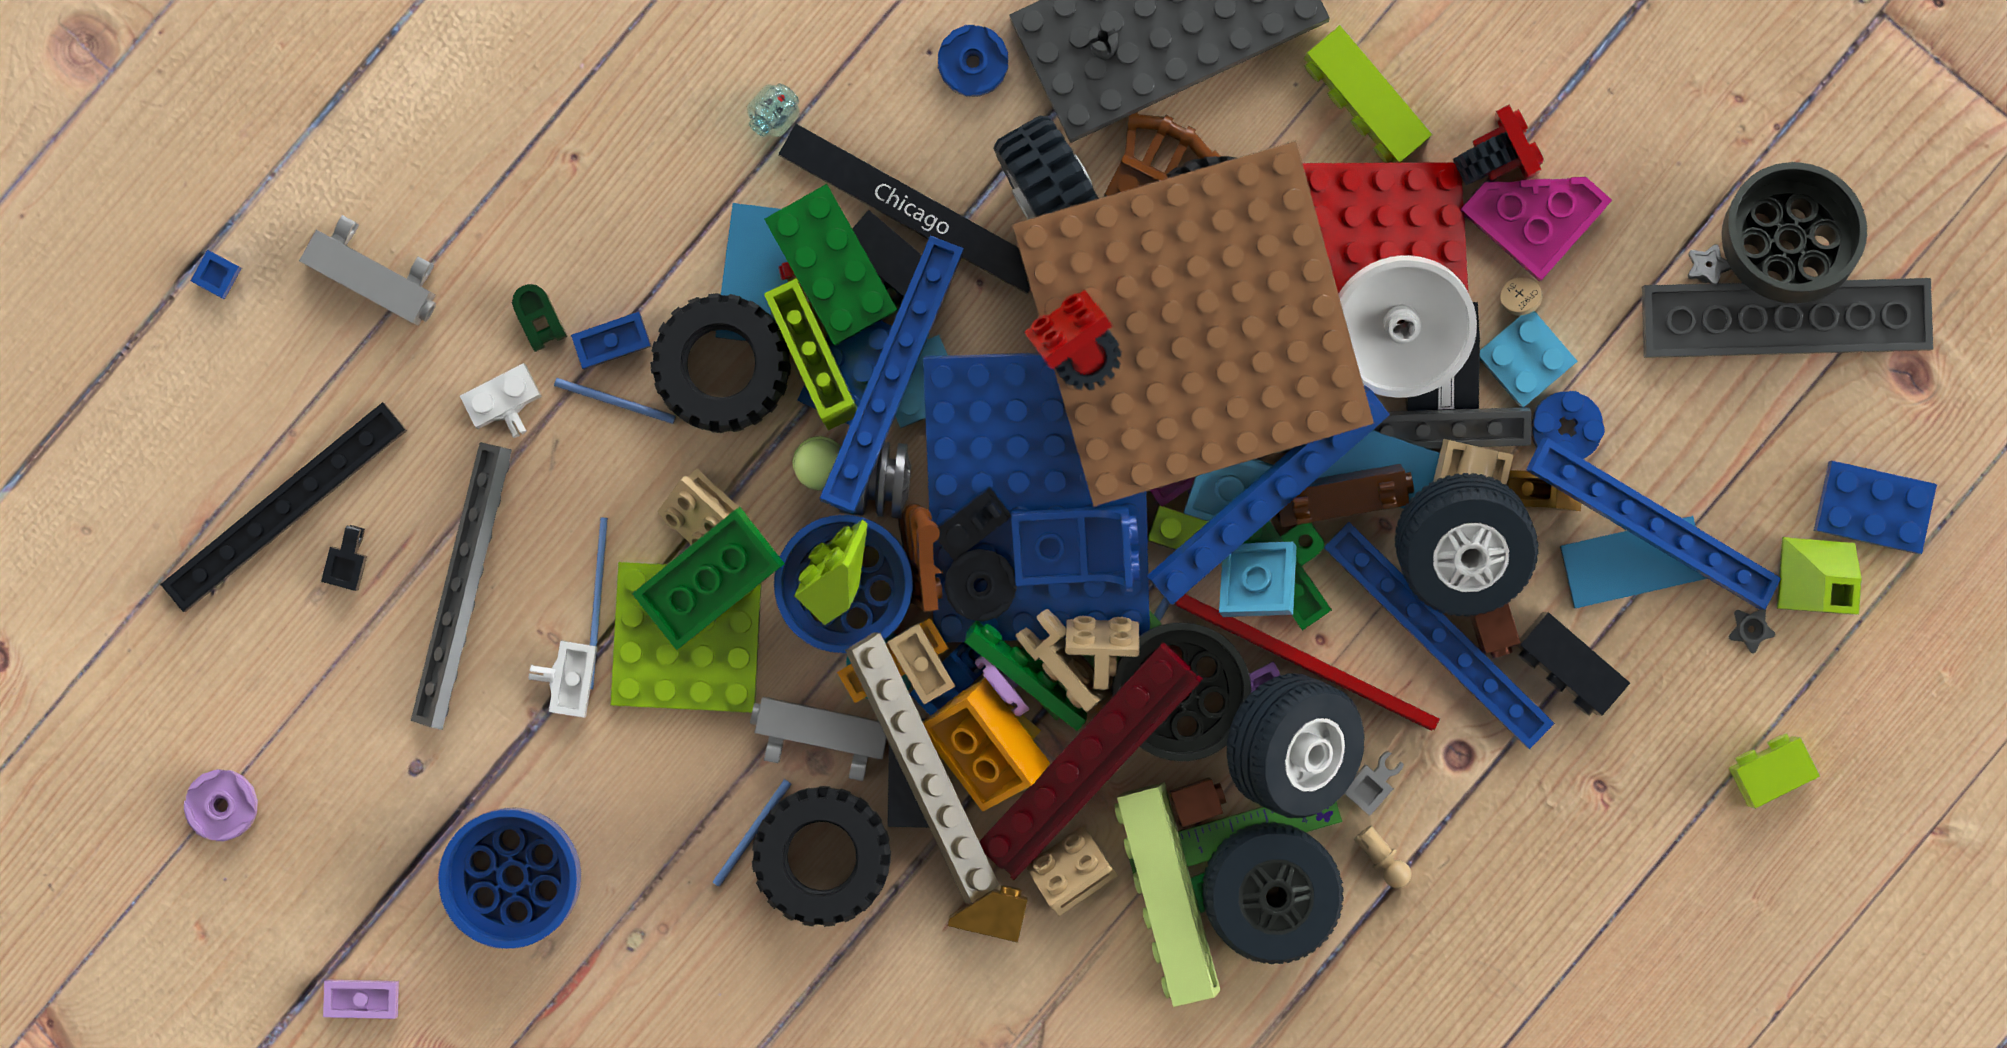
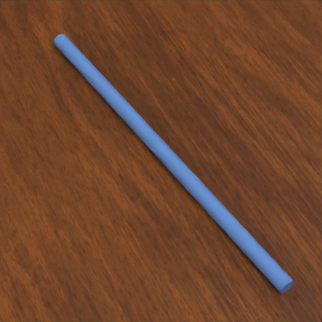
(598, 586)

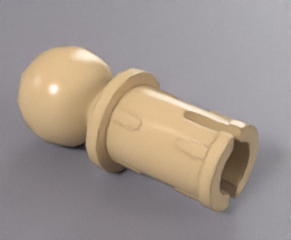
(1396, 872)

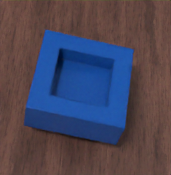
(216, 274)

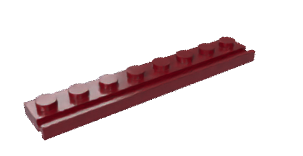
(1089, 761)

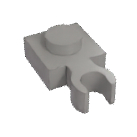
(1370, 786)

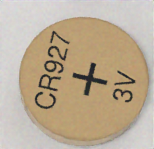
(1521, 296)

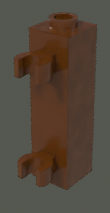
(1349, 495)

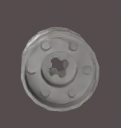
(887, 482)

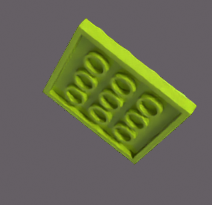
(706, 673)

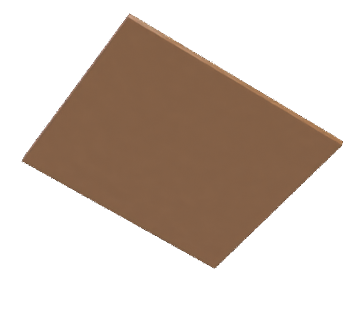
(1217, 319)

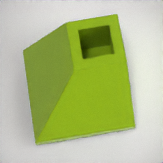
(833, 574)
(1819, 576)

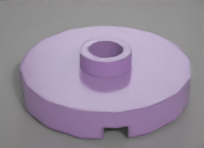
(1003, 685)
(202, 808)

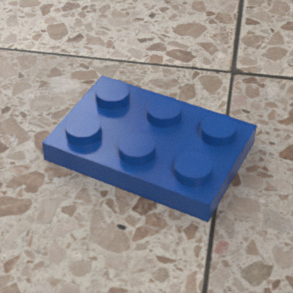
(856, 360)
(1875, 507)

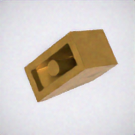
(1539, 494)
(994, 914)

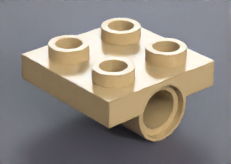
(1466, 458)

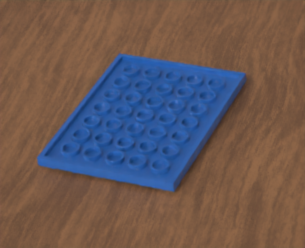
(1008, 429)

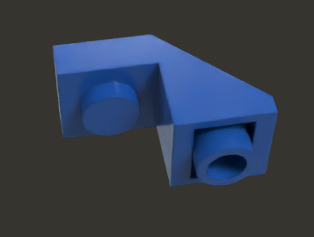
(962, 671)

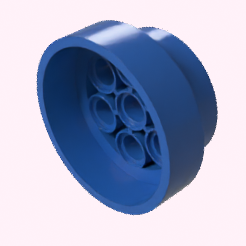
(882, 616)
(461, 879)

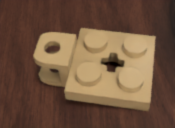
(1069, 669)

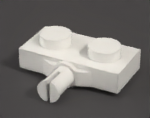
(502, 399)
(569, 678)

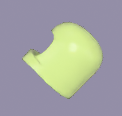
(815, 460)

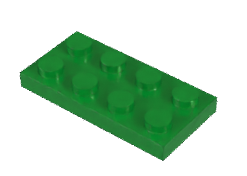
(830, 264)
(708, 578)

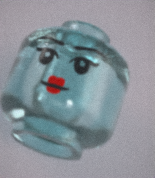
(773, 110)

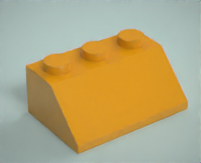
(985, 745)

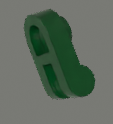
(532, 304)

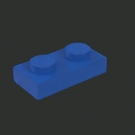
(611, 340)

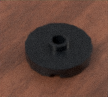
(997, 594)

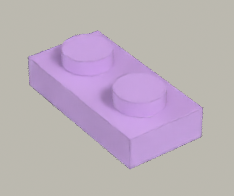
(361, 999)

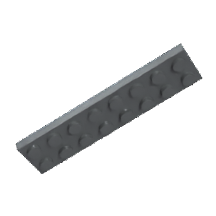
(1738, 321)

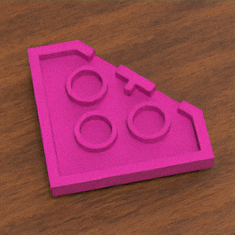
(1536, 217)

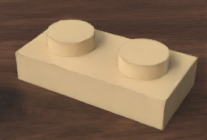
(921, 663)

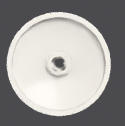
(1436, 330)

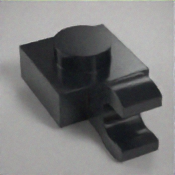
(344, 565)

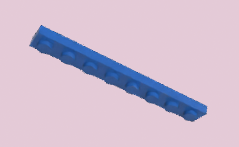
(891, 375)
(1255, 507)
(1653, 523)
(1439, 636)

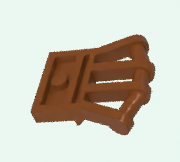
(1136, 173)
(917, 540)

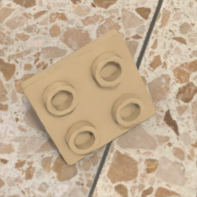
(695, 506)
(1105, 641)
(1071, 871)

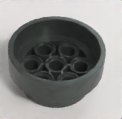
(1830, 212)
(1229, 679)

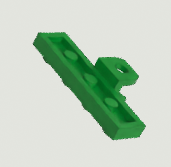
(1308, 601)
(1025, 672)

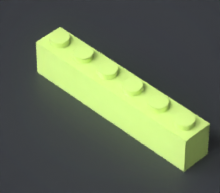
(1168, 895)

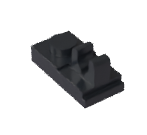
(972, 523)

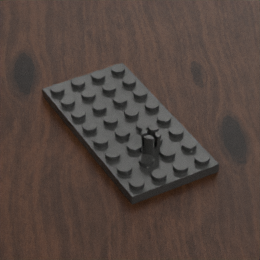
(1125, 55)

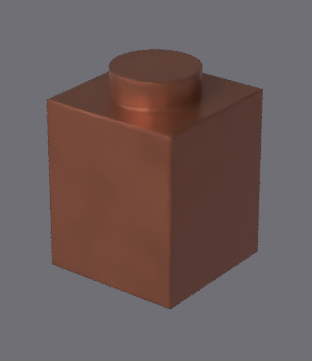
(1496, 631)
(1198, 801)

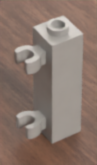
(369, 278)
(818, 728)

